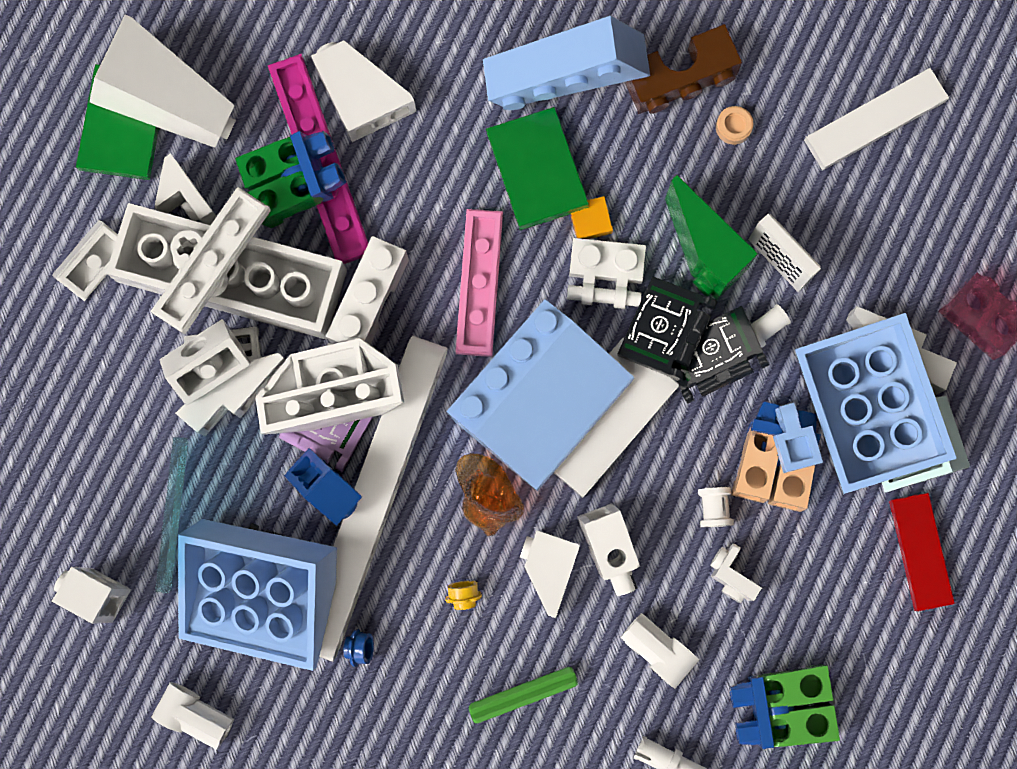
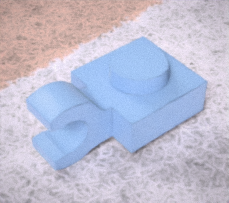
(796, 445)

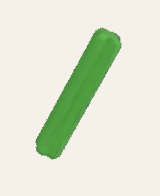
(523, 695)

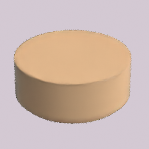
(734, 125)

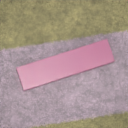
(479, 283)

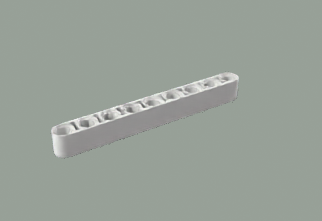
(379, 485)

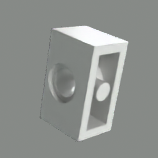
(204, 362)

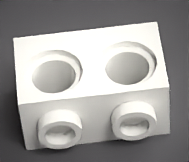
(90, 594)

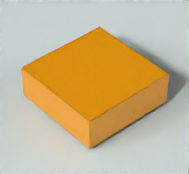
(593, 220)

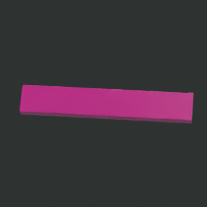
(305, 115)

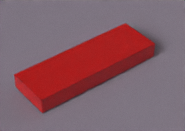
(921, 552)

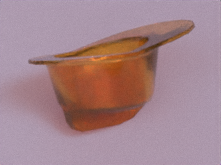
(488, 493)

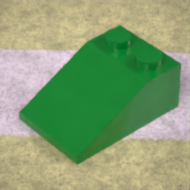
(709, 244)

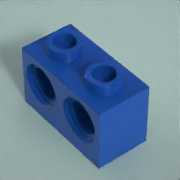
(323, 487)

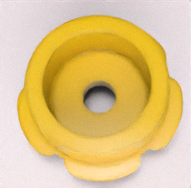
(463, 594)

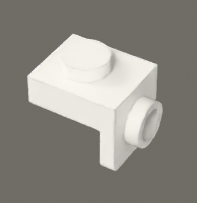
(735, 584)

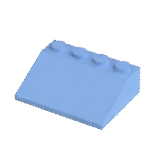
(540, 395)
(875, 403)
(254, 592)

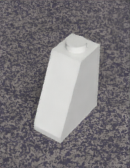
(360, 90)

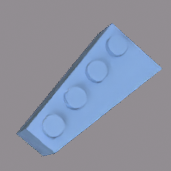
(567, 63)

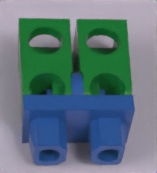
(291, 175)

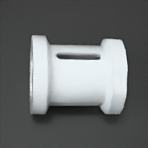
(715, 507)

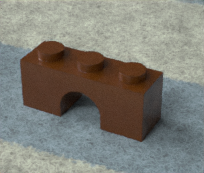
(713, 63)

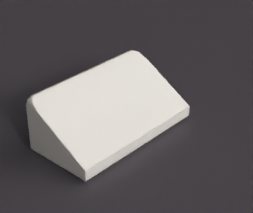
(88, 261)

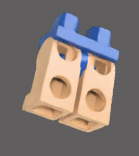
(761, 459)

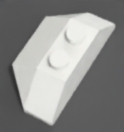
(329, 388)

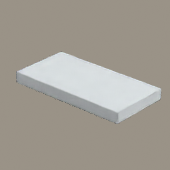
(617, 426)

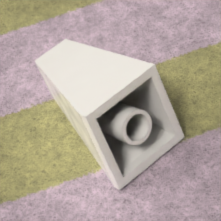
(158, 88)

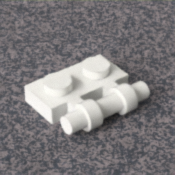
(606, 262)

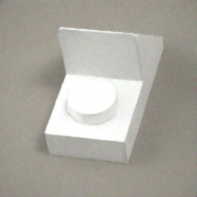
(176, 189)

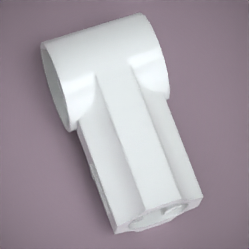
(666, 655)
(184, 712)

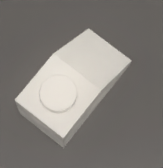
(549, 567)

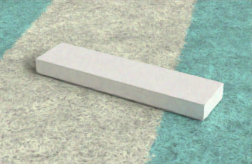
(876, 119)
(211, 260)

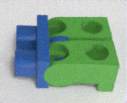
(773, 703)

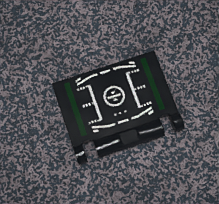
(666, 328)
(722, 355)

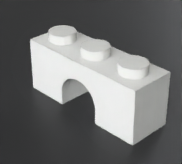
(369, 288)

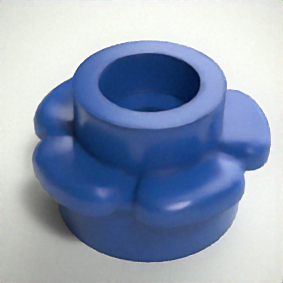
(359, 648)

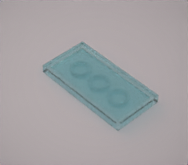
(171, 515)

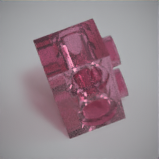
(980, 324)

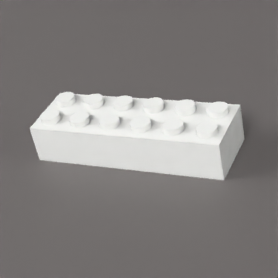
(264, 283)

